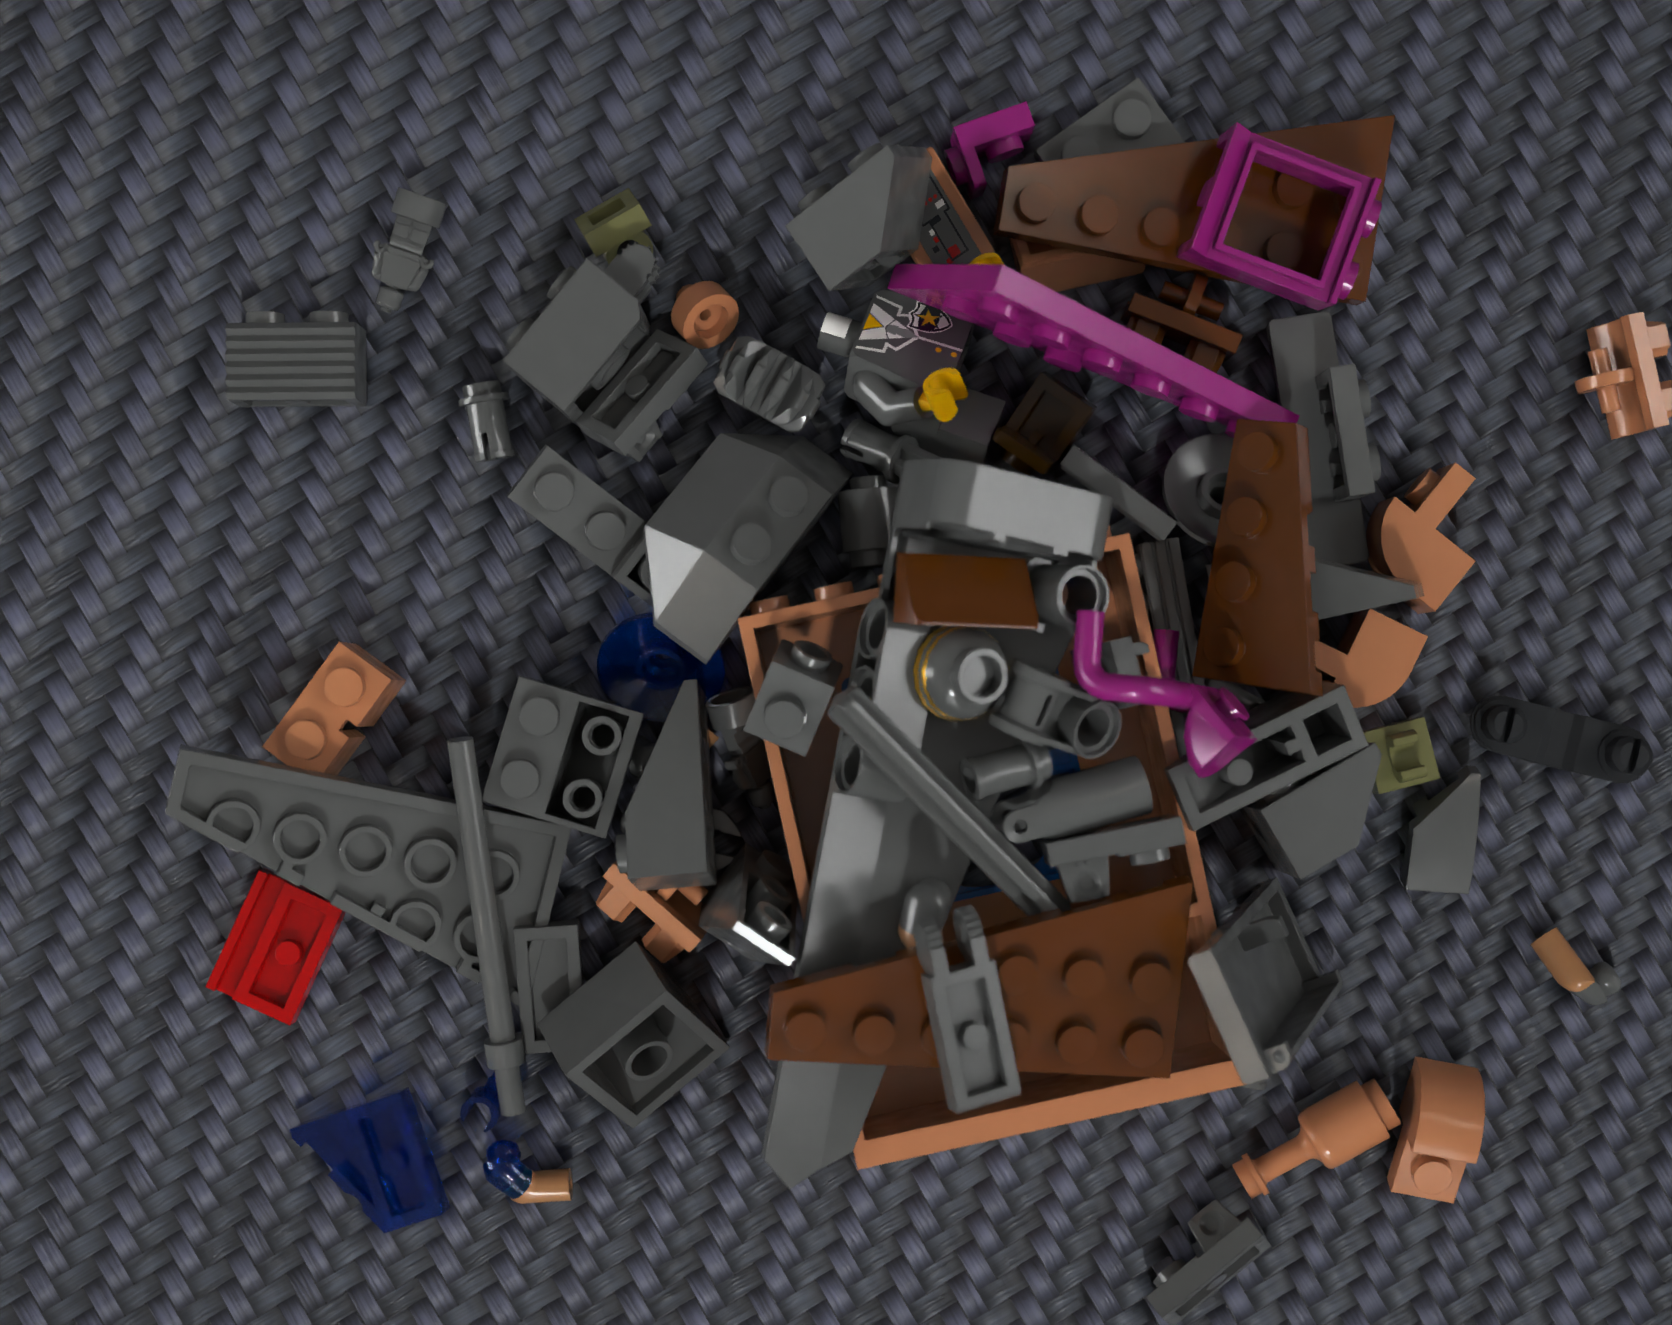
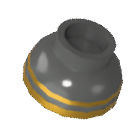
(960, 672)

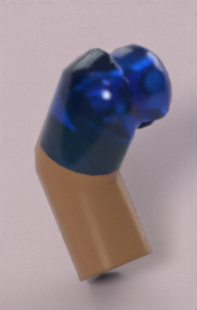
(519, 1181)

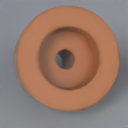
(704, 314)

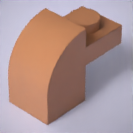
(1408, 545)
(1371, 657)

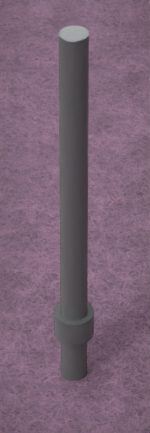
(504, 1046)

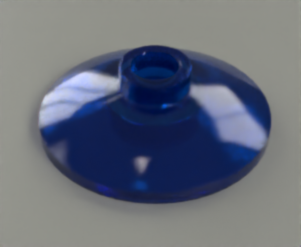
(643, 681)

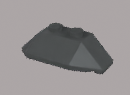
(733, 531)

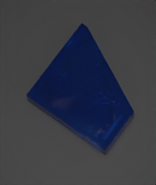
(380, 1159)

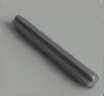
(944, 803)

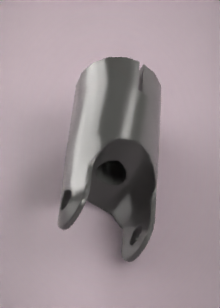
(1077, 802)

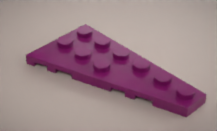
(1078, 337)

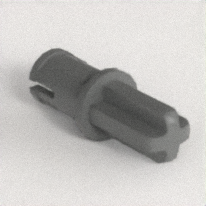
(881, 449)

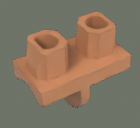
(1627, 374)
(673, 911)

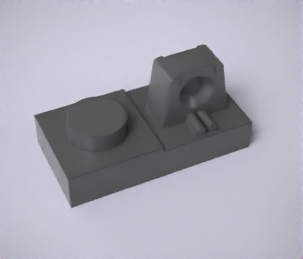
(641, 391)
(1084, 857)
(1227, 1251)

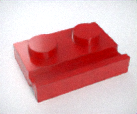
(276, 947)

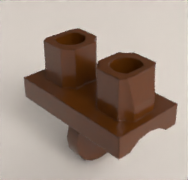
(1204, 341)

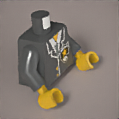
(903, 358)

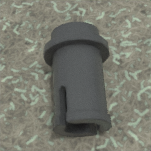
(487, 420)
(1006, 770)

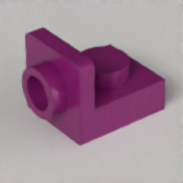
(993, 136)

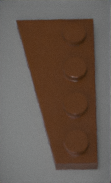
(1259, 586)

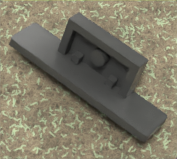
(1333, 409)

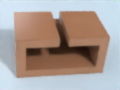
(344, 689)

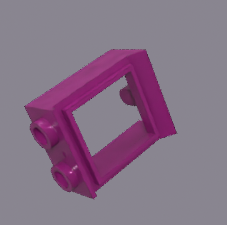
(1220, 199)

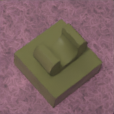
(613, 223)
(1405, 756)

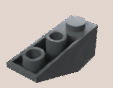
(754, 907)

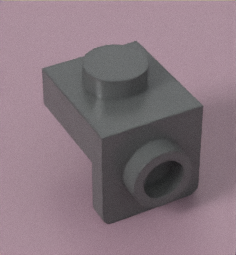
(794, 695)

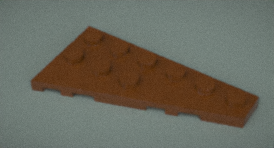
(1146, 199)
(1077, 988)

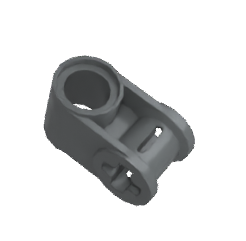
(1056, 713)

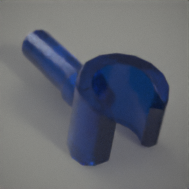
(486, 1095)

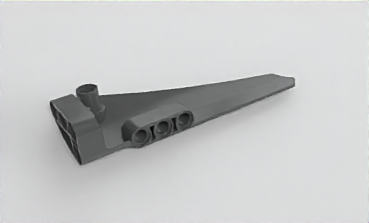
(871, 832)

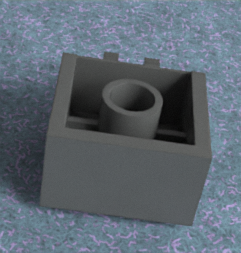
(585, 330)

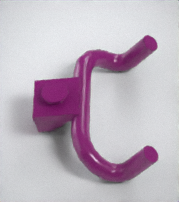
(1213, 722)

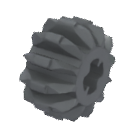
(769, 384)

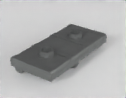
(1262, 983)

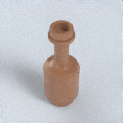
(1329, 1131)

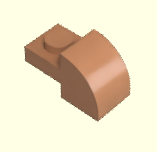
(1439, 1130)

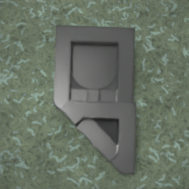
(1444, 838)

